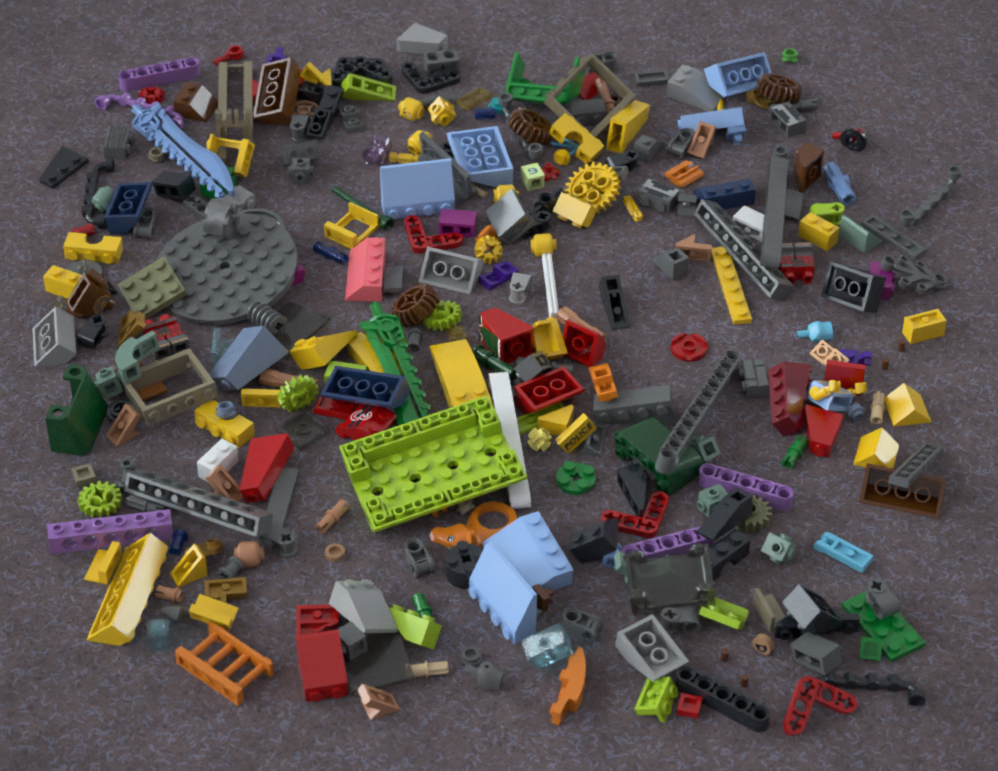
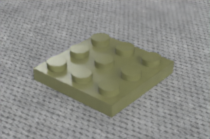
(152, 288)

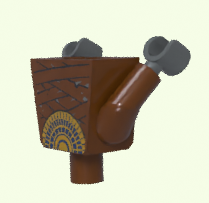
(89, 295)

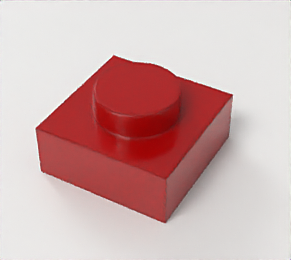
(689, 705)

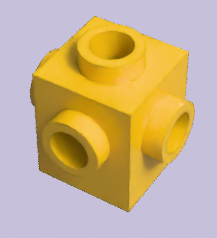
(441, 112)

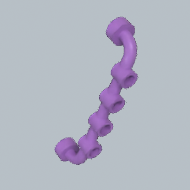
(103, 102)

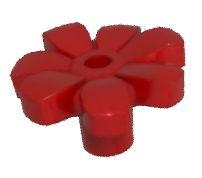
(550, 172)

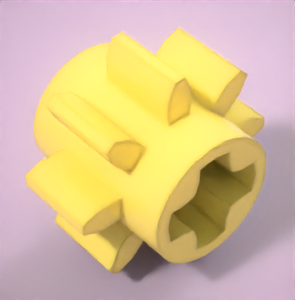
(539, 439)

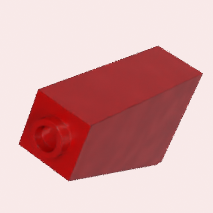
(263, 465)

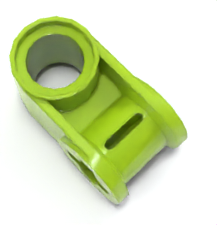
(827, 211)

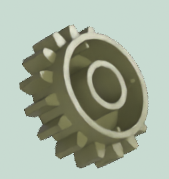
(760, 516)

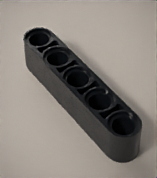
(723, 699)

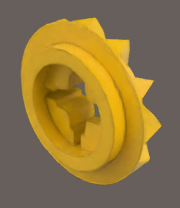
(480, 247)

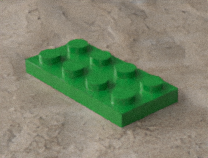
(896, 632)

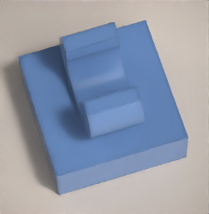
(735, 134)

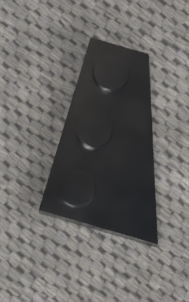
(61, 167)

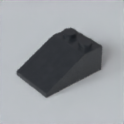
(853, 287)

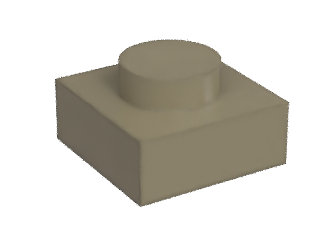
(83, 475)

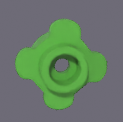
(790, 55)

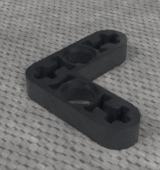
(361, 65)
(426, 85)

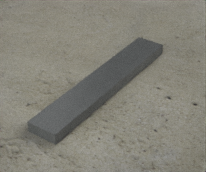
(915, 465)

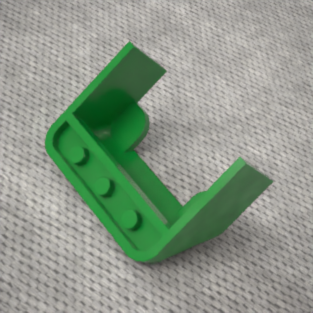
(525, 91)

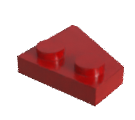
(315, 618)

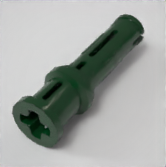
(489, 359)

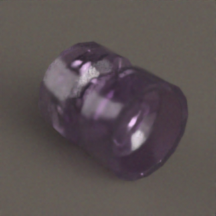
(377, 150)

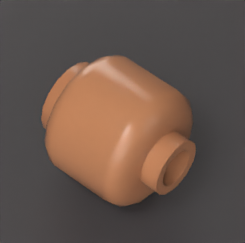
(249, 553)

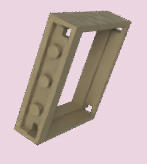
(606, 75)
(179, 402)

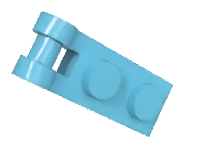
(843, 552)

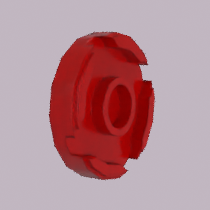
(683, 349)

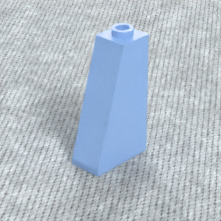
(718, 118)

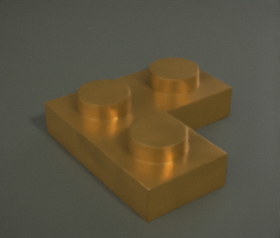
(130, 326)
(226, 588)

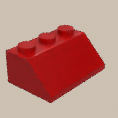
(546, 390)

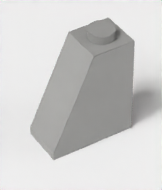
(421, 39)

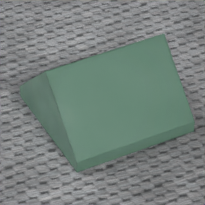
(858, 235)

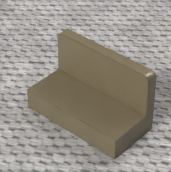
(767, 609)

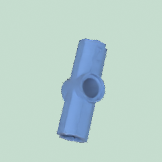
(839, 183)

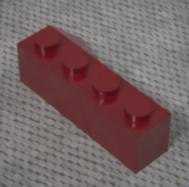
(788, 394)

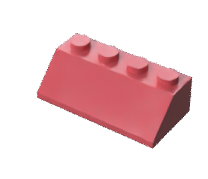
(366, 271)

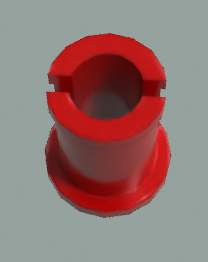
(88, 229)

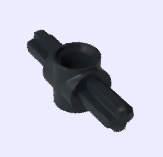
(547, 201)

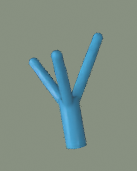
(570, 145)

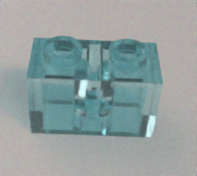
(547, 646)

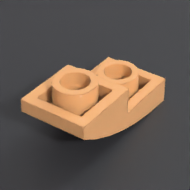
(825, 352)

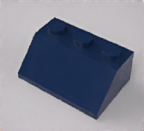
(728, 194)
(126, 206)

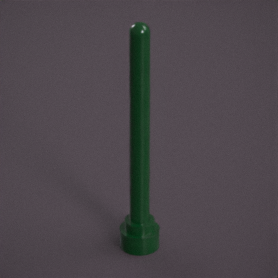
(384, 221)

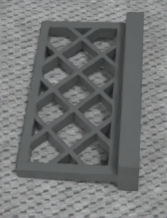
(461, 178)

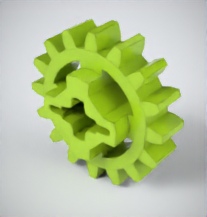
(444, 316)
(298, 393)
(100, 499)

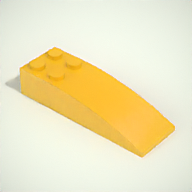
(458, 372)

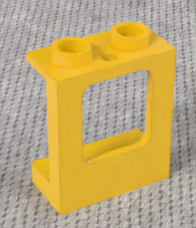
(245, 154)
(339, 234)

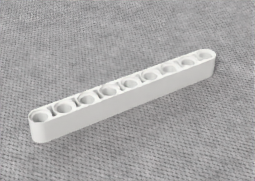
(504, 406)

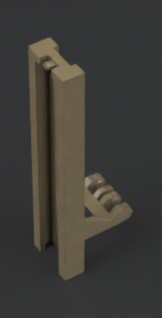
(222, 113)

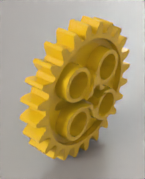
(593, 181)

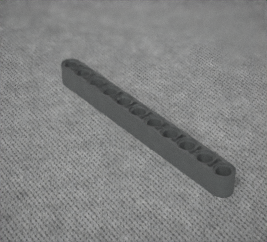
(774, 212)
(697, 412)

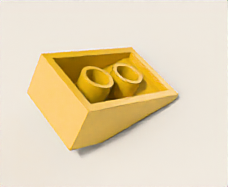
(319, 350)

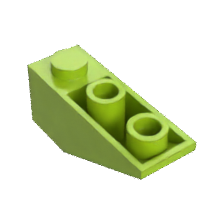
(416, 629)

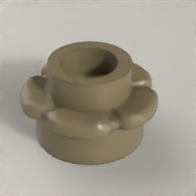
(156, 155)
(465, 506)

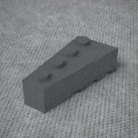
(637, 405)

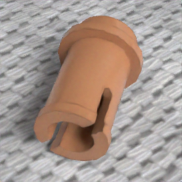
(174, 595)

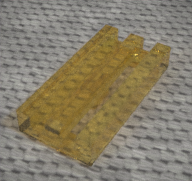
(474, 100)

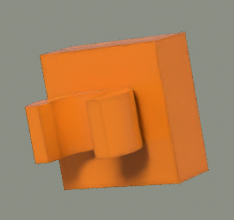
(488, 230)

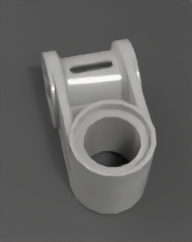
(519, 287)

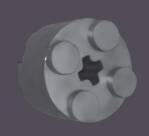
(221, 218)

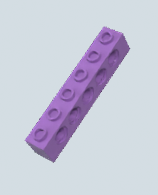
(102, 531)

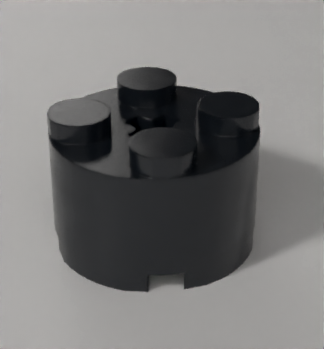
(461, 562)

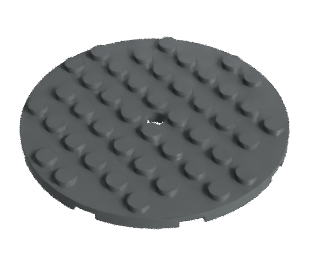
(260, 269)

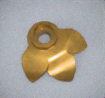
(755, 98)
(211, 547)

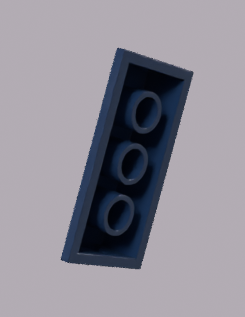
(366, 387)

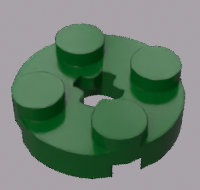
(570, 469)

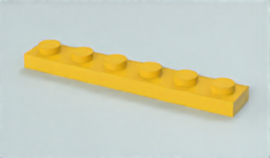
(731, 286)

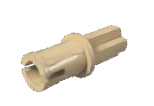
(877, 408)
(428, 669)

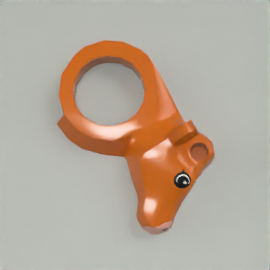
(472, 532)

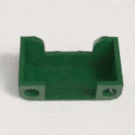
(81, 422)
(644, 443)

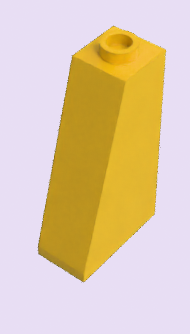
(626, 125)
(363, 353)

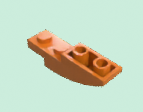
(603, 382)
(572, 687)

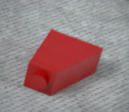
(821, 429)

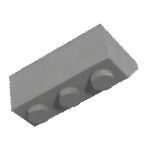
(450, 270)
(54, 339)

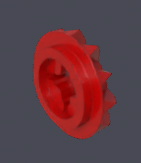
(159, 94)

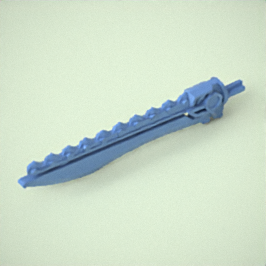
(148, 124)

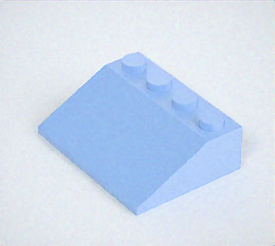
(482, 155)
(417, 188)
(534, 552)
(504, 595)

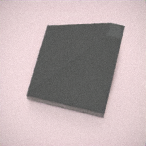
(175, 612)

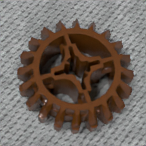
(779, 88)
(530, 126)
(415, 305)

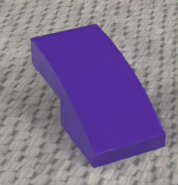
(500, 274)

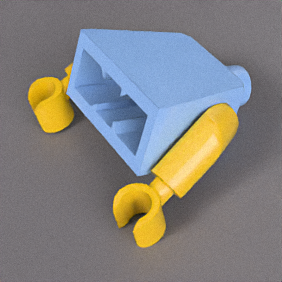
(831, 394)

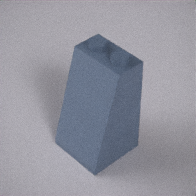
(246, 358)

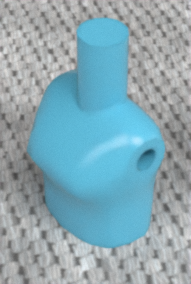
(817, 331)

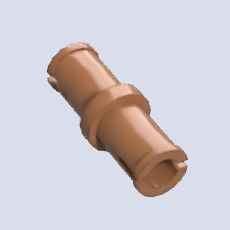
(332, 516)

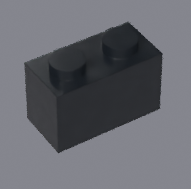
(173, 185)

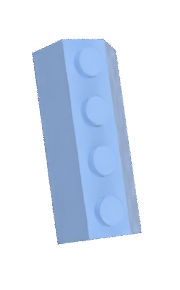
(737, 74)

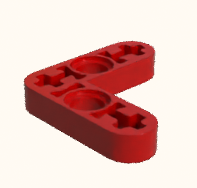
(429, 240)
(646, 521)
(815, 695)

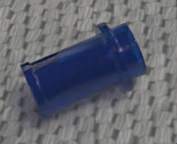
(485, 113)
(179, 538)

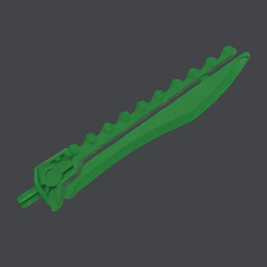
(387, 336)

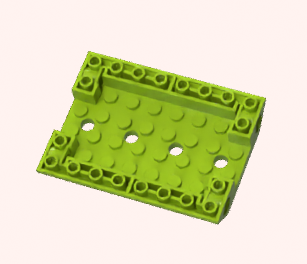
(426, 452)

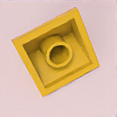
(906, 407)
(876, 449)

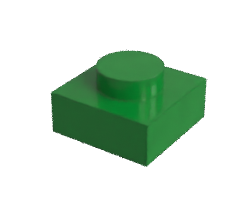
(870, 648)

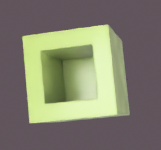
(532, 176)

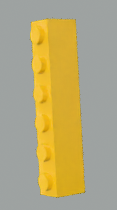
(129, 591)

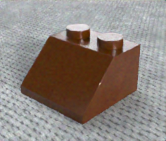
(195, 102)
(808, 165)

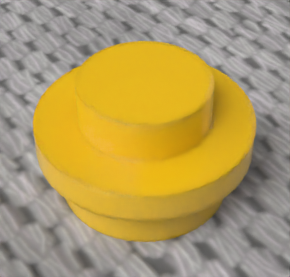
(562, 157)

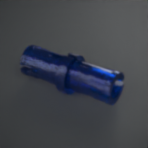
(330, 252)

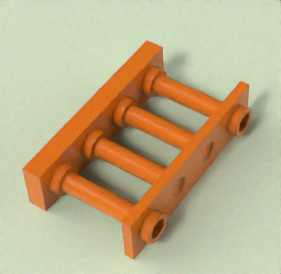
(219, 680)

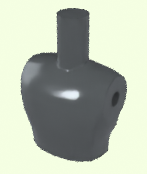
(487, 675)

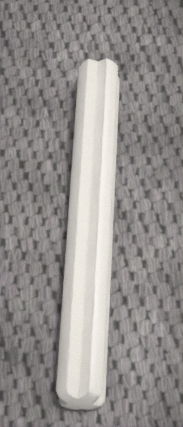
(550, 285)

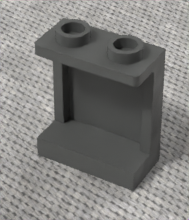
(509, 217)

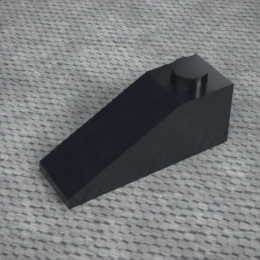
(614, 301)
(633, 484)

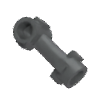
(125, 466)

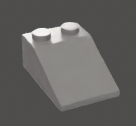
(692, 88)
(363, 606)
(650, 649)

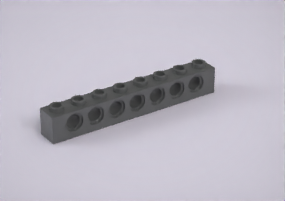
(742, 249)
(198, 502)

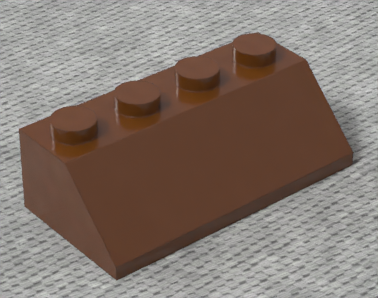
(277, 92)
(920, 498)

